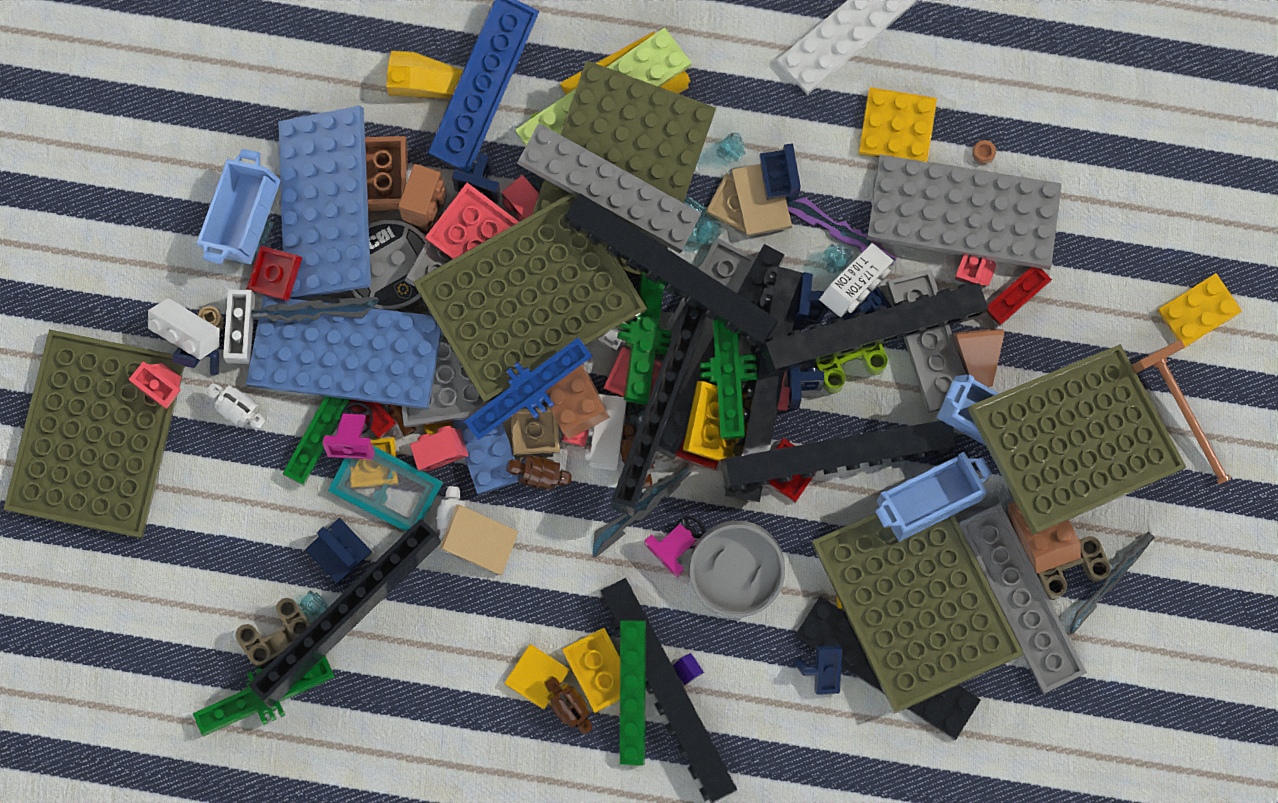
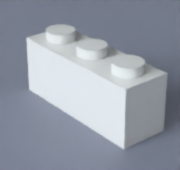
(239, 327)
(183, 328)
(607, 435)

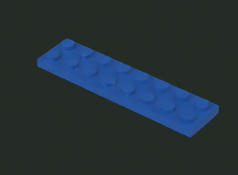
(482, 83)

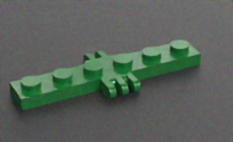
(645, 341)
(728, 371)
(247, 703)

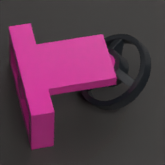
(348, 441)
(675, 544)

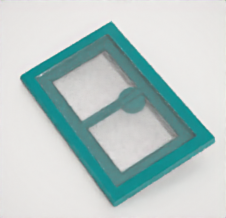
(386, 488)

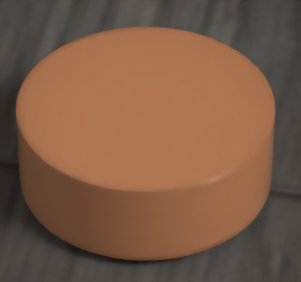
(984, 152)

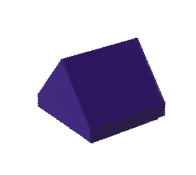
(687, 669)

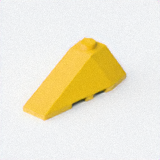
(420, 76)

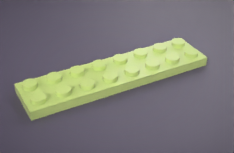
(652, 61)

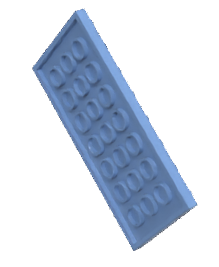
(325, 201)
(367, 359)

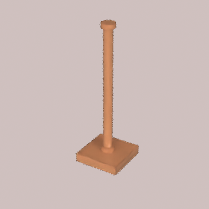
(1159, 360)

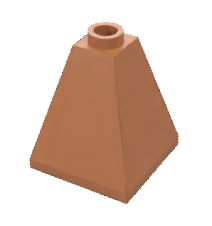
(980, 353)

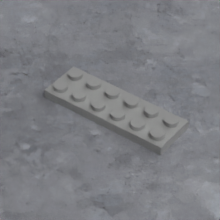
(932, 351)

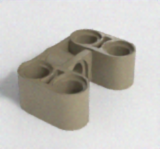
(1087, 562)
(278, 641)

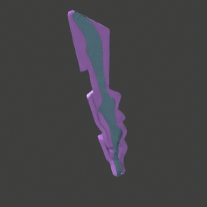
(842, 231)

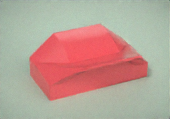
(975, 270)
(157, 382)

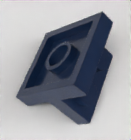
(780, 173)
(478, 179)
(809, 305)
(799, 381)
(338, 550)

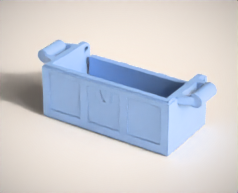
(238, 210)
(961, 394)
(932, 496)

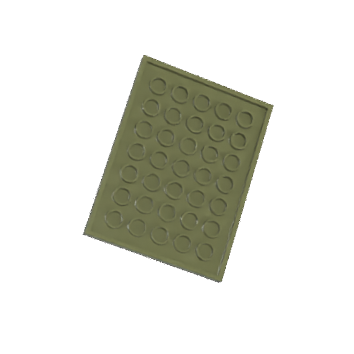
(636, 129)
(527, 297)
(91, 437)
(1076, 439)
(917, 606)

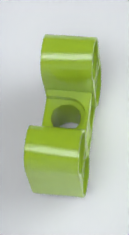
(834, 367)

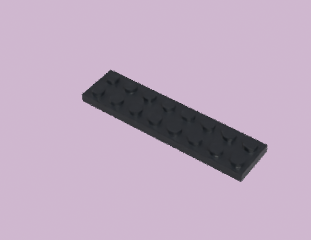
(831, 627)

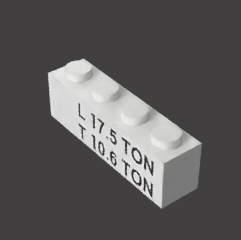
(857, 280)

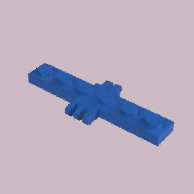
(528, 389)

